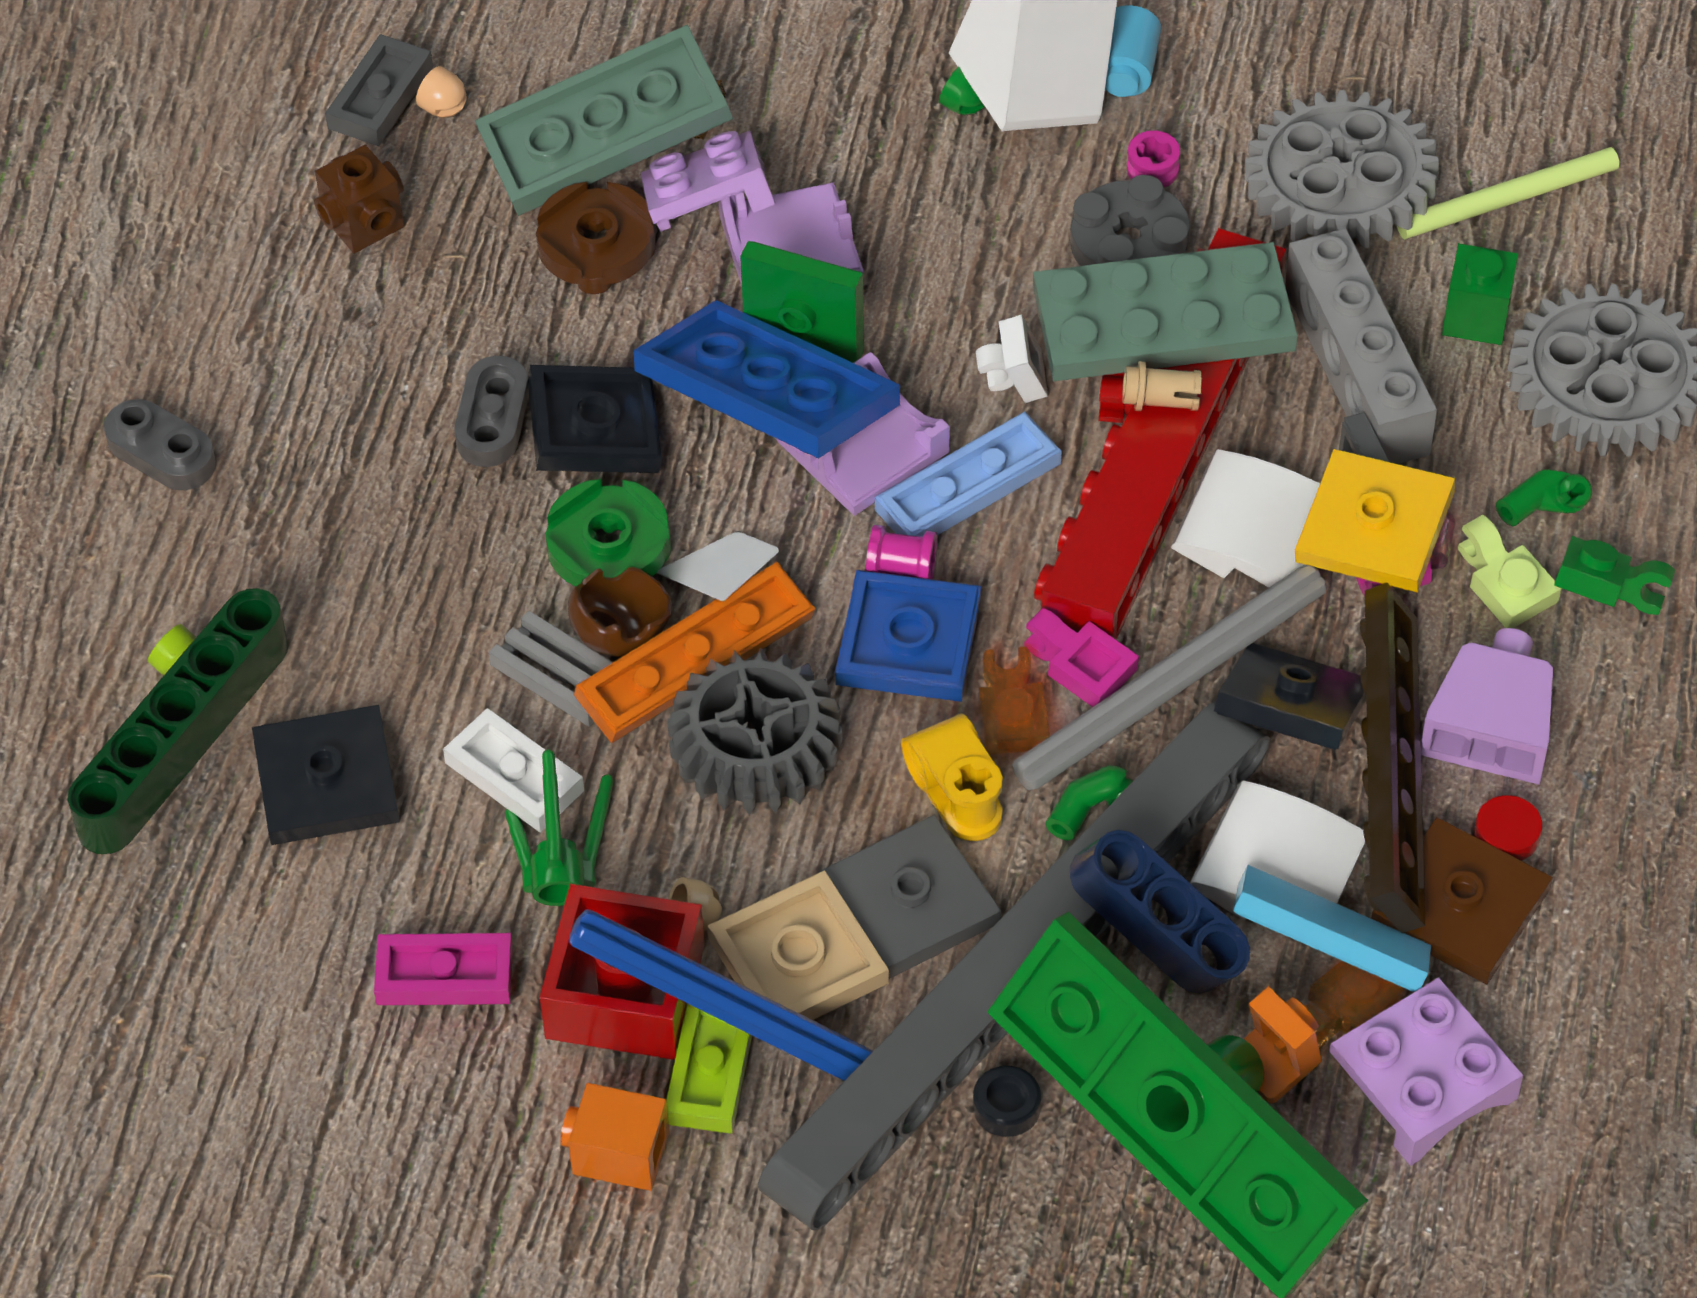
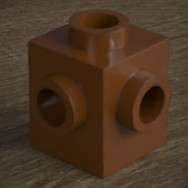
(359, 198)

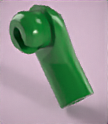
(1545, 492)

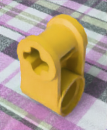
(957, 776)

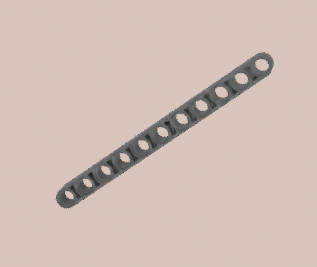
(951, 1027)

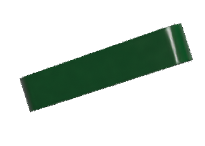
(173, 747)

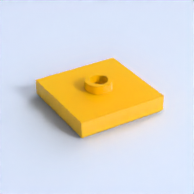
(1375, 520)

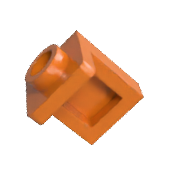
(1284, 1042)

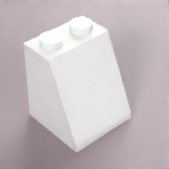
(1037, 59)

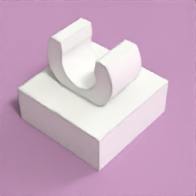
(1014, 361)

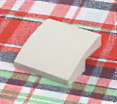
(1246, 518)
(1280, 838)

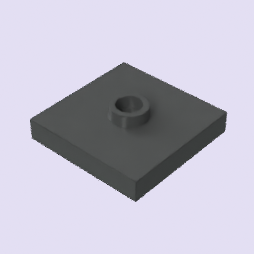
(914, 895)

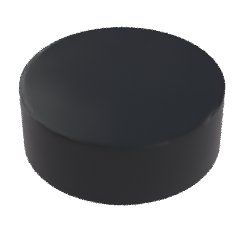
(1006, 1101)

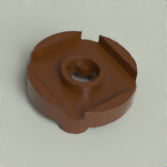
(601, 261)

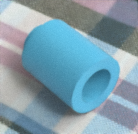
(1132, 51)

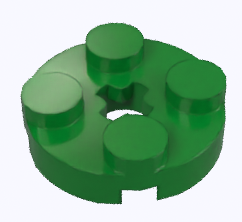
(592, 507)

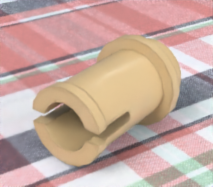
(1161, 387)

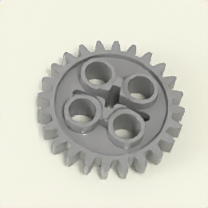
(1342, 168)
(1606, 369)

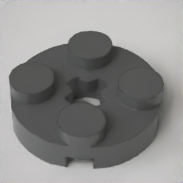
(1127, 204)

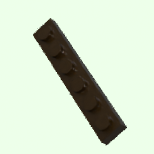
(1393, 760)

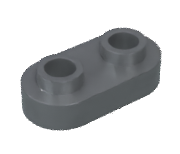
(491, 416)
(153, 442)

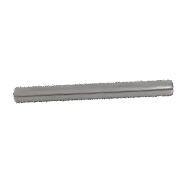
(1168, 677)

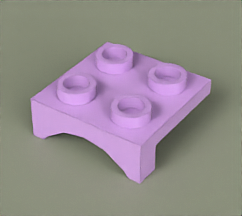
(703, 177)
(800, 222)
(878, 454)
(1427, 1067)

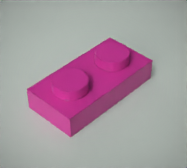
(443, 969)

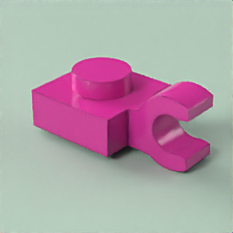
(1083, 662)

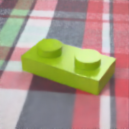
(707, 1073)

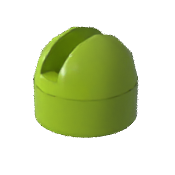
(170, 648)

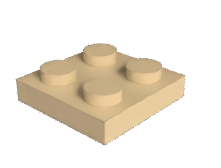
(800, 949)

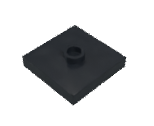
(593, 419)
(1291, 696)
(325, 775)

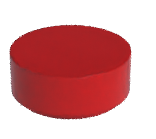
(1509, 825)

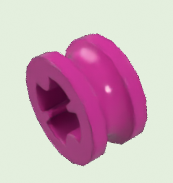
(1157, 145)

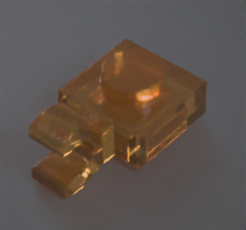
(1348, 998)

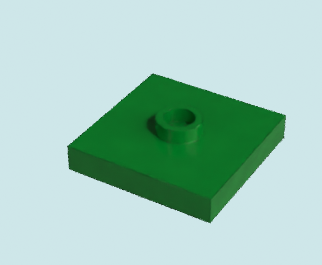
(805, 298)

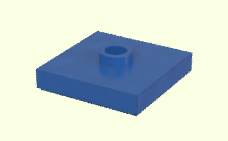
(908, 635)

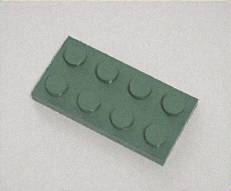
(604, 119)
(1164, 311)

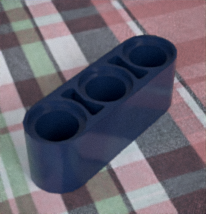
(1190, 915)

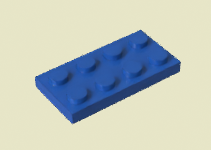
(767, 378)

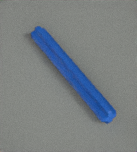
(716, 995)

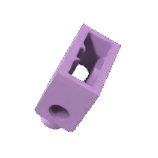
(1493, 709)

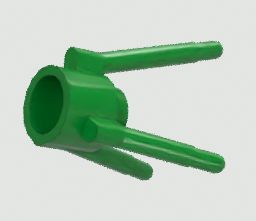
(557, 861)

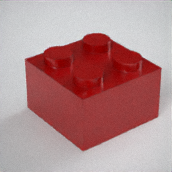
(603, 1006)

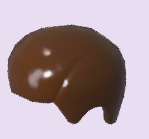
(618, 611)

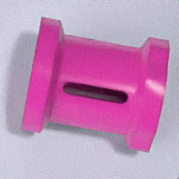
(901, 553)

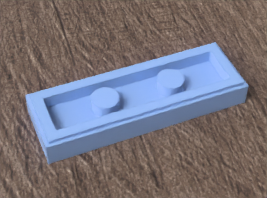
(969, 478)

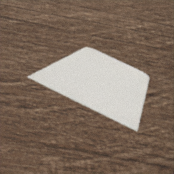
(721, 565)

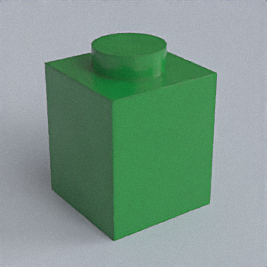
(1479, 294)

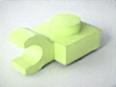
(1507, 583)

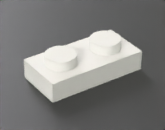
(509, 768)

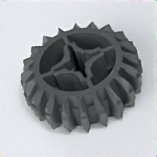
(727, 758)

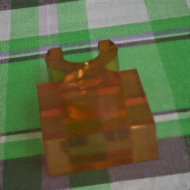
(1011, 707)

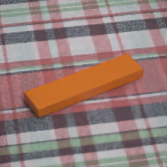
(650, 675)

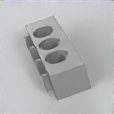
(1359, 343)

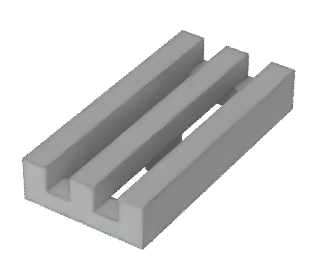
(554, 650)

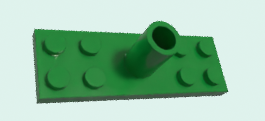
(1178, 1104)

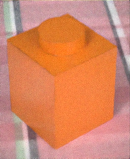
(616, 1136)

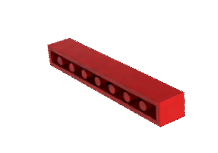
(1136, 495)

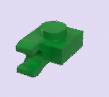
(1604, 575)

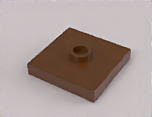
(1473, 900)

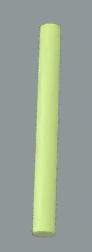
(1512, 191)

